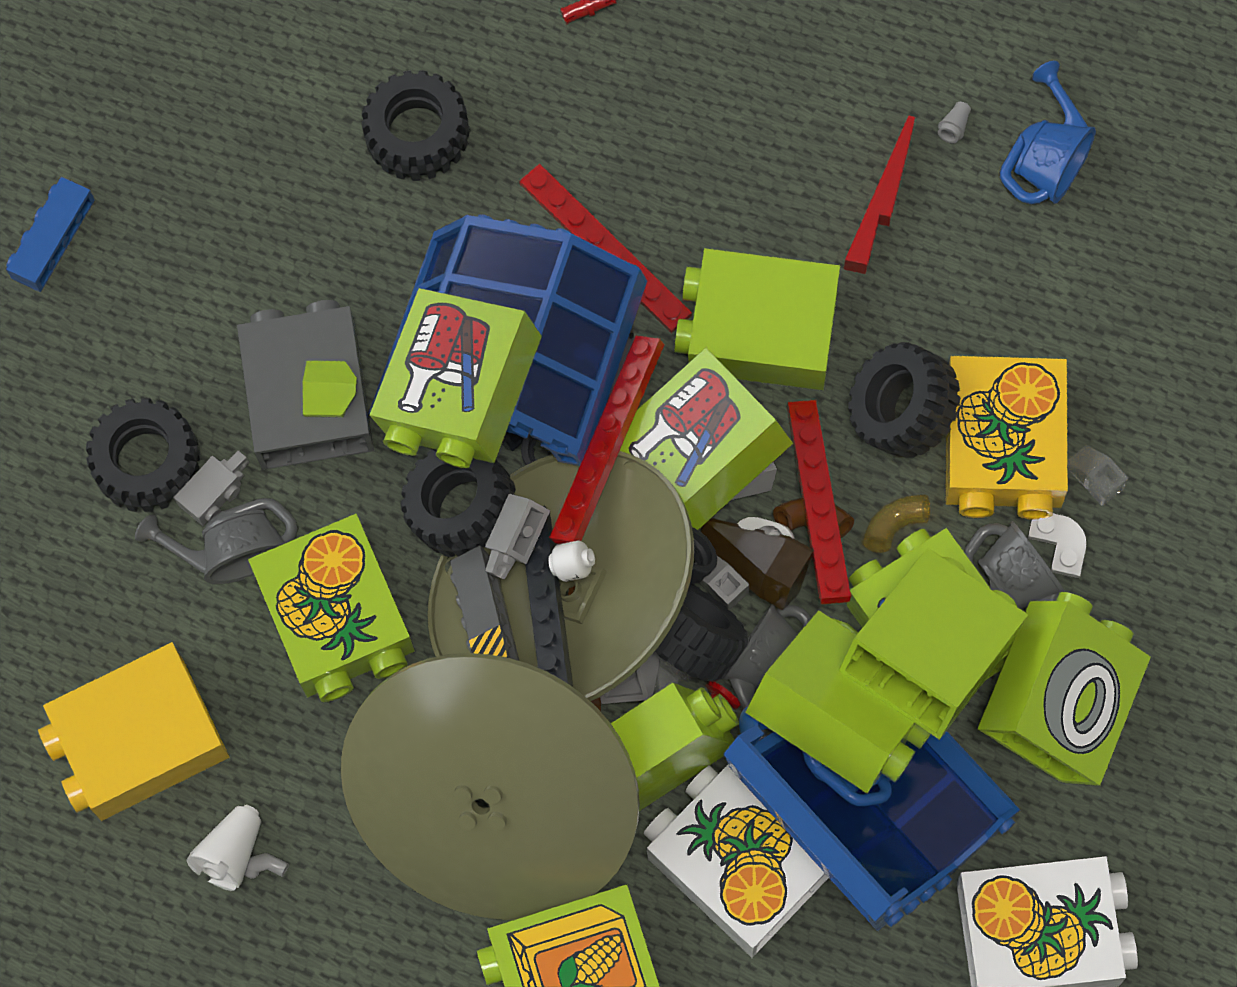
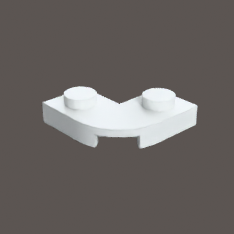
(1069, 542)

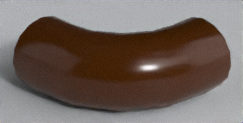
(793, 516)

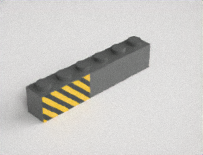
(482, 606)

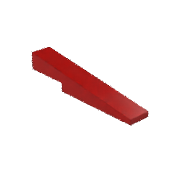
(881, 204)

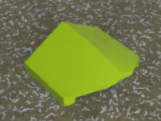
(327, 388)

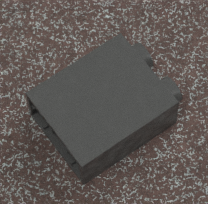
(273, 368)

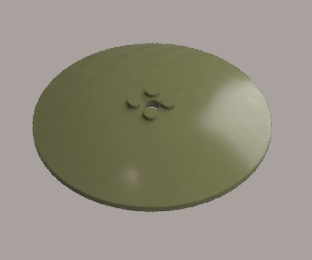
(627, 600)
(498, 734)

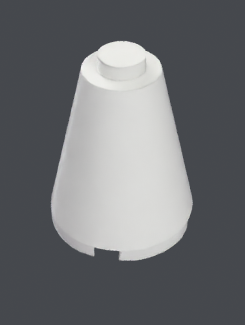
(227, 848)

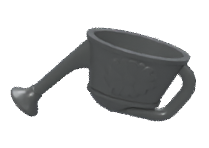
(228, 539)
(1014, 565)
(764, 647)

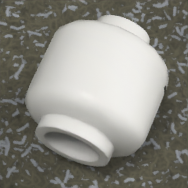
(571, 561)

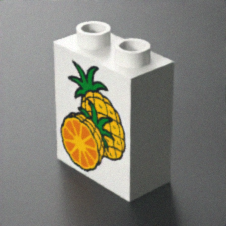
(733, 859)
(1046, 925)

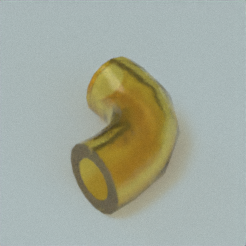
(894, 517)

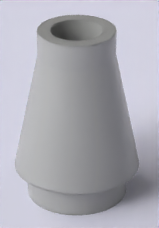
(954, 123)

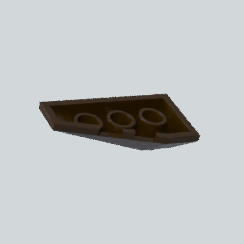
(766, 562)

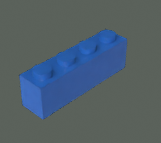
(50, 234)

